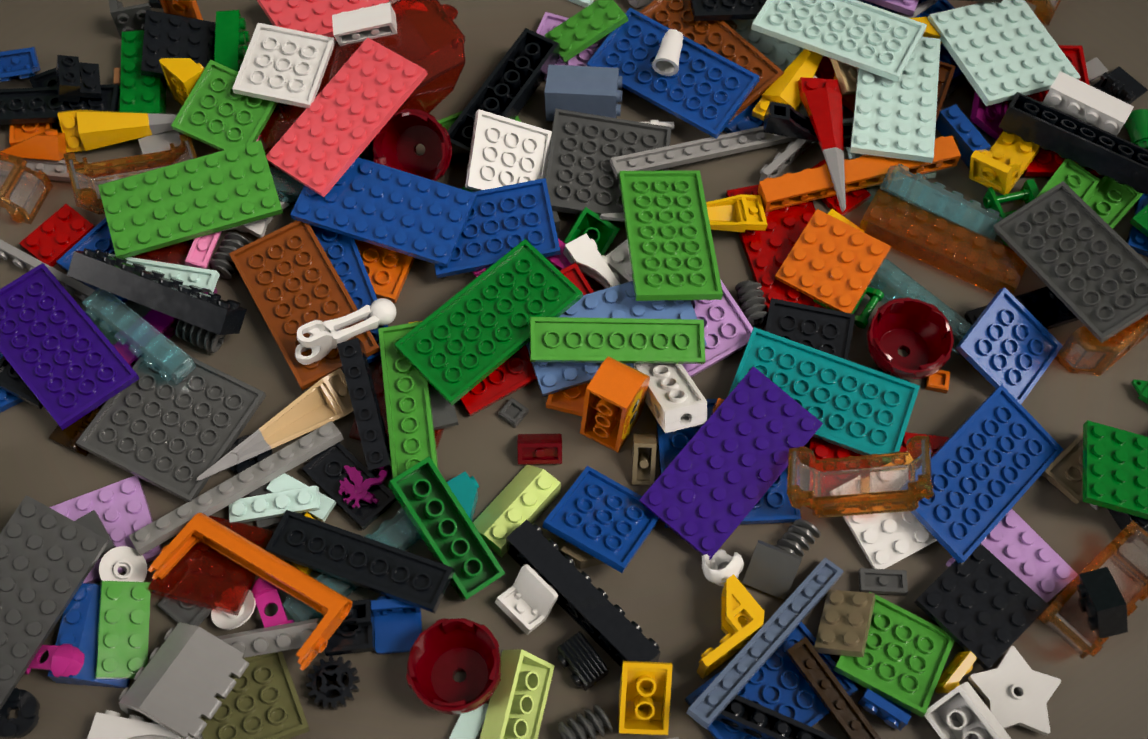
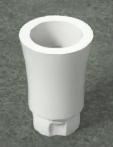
(669, 53)

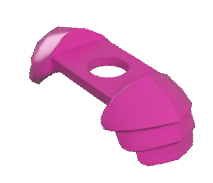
(265, 594)
(62, 660)

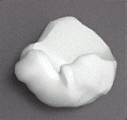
(721, 566)

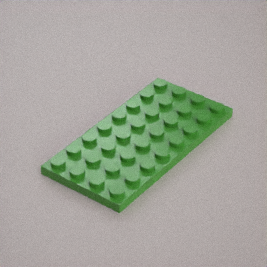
(189, 199)
(669, 236)

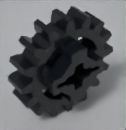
(327, 690)

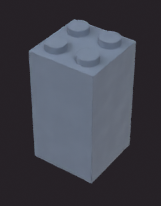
(583, 90)

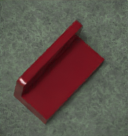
(539, 448)

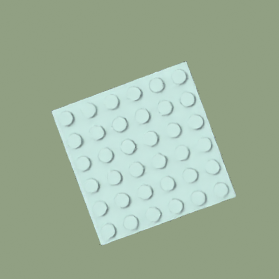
(1001, 49)

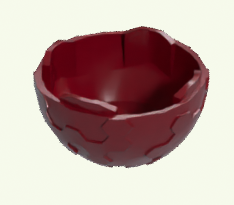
(398, 141)
(914, 328)
(444, 651)

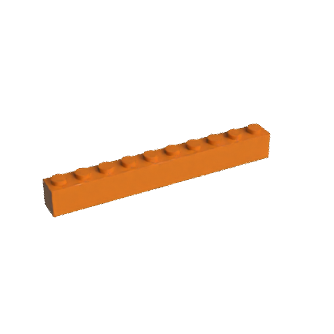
(859, 174)

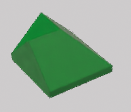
(598, 229)

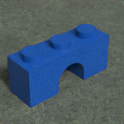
(955, 123)

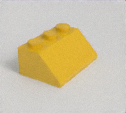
(181, 76)

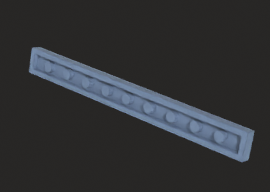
(764, 644)

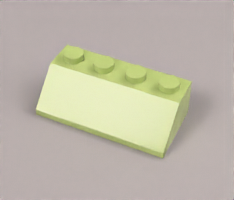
(520, 500)
(520, 698)

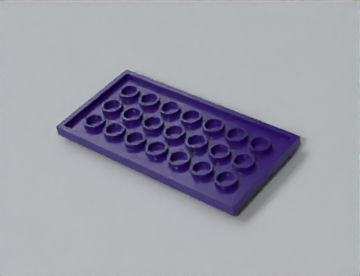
(58, 348)
(730, 463)

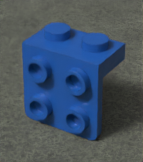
(18, 62)
(395, 625)
(890, 712)

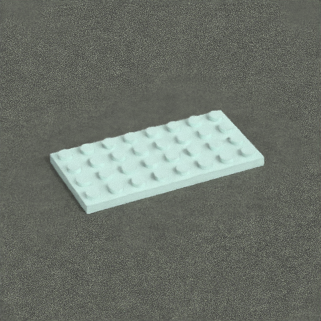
(845, 32)
(899, 116)

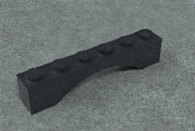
(786, 121)

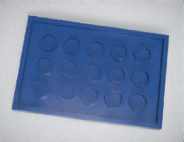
(500, 222)
(780, 688)

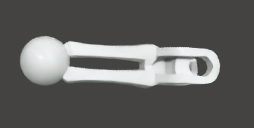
(327, 334)

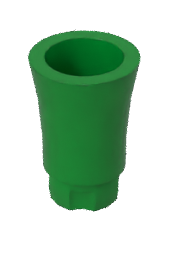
(1138, 127)

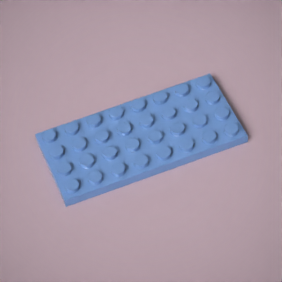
(607, 303)

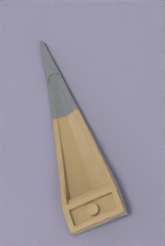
(319, 405)

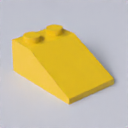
(644, 698)

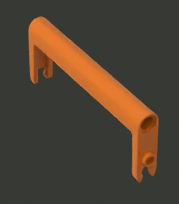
(268, 567)

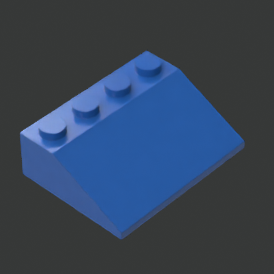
(80, 629)

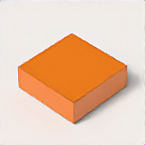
(938, 381)

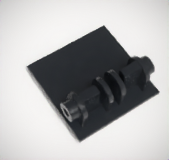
(1120, 85)

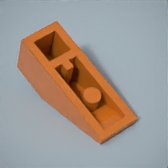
(44, 146)

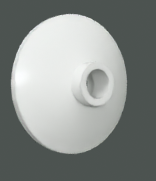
(124, 558)
(229, 621)

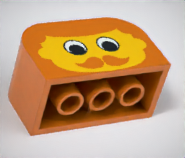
(613, 403)

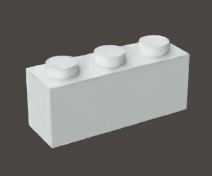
(363, 23)

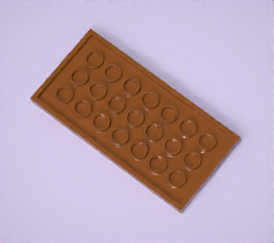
(720, 39)
(295, 286)

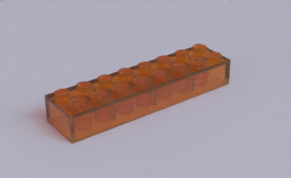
(942, 244)

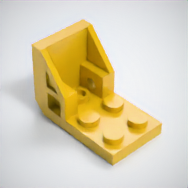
(1002, 163)
(739, 621)

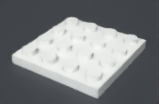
(284, 65)
(505, 152)
(888, 536)

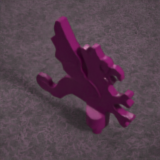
(360, 489)

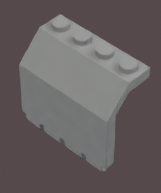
(184, 680)

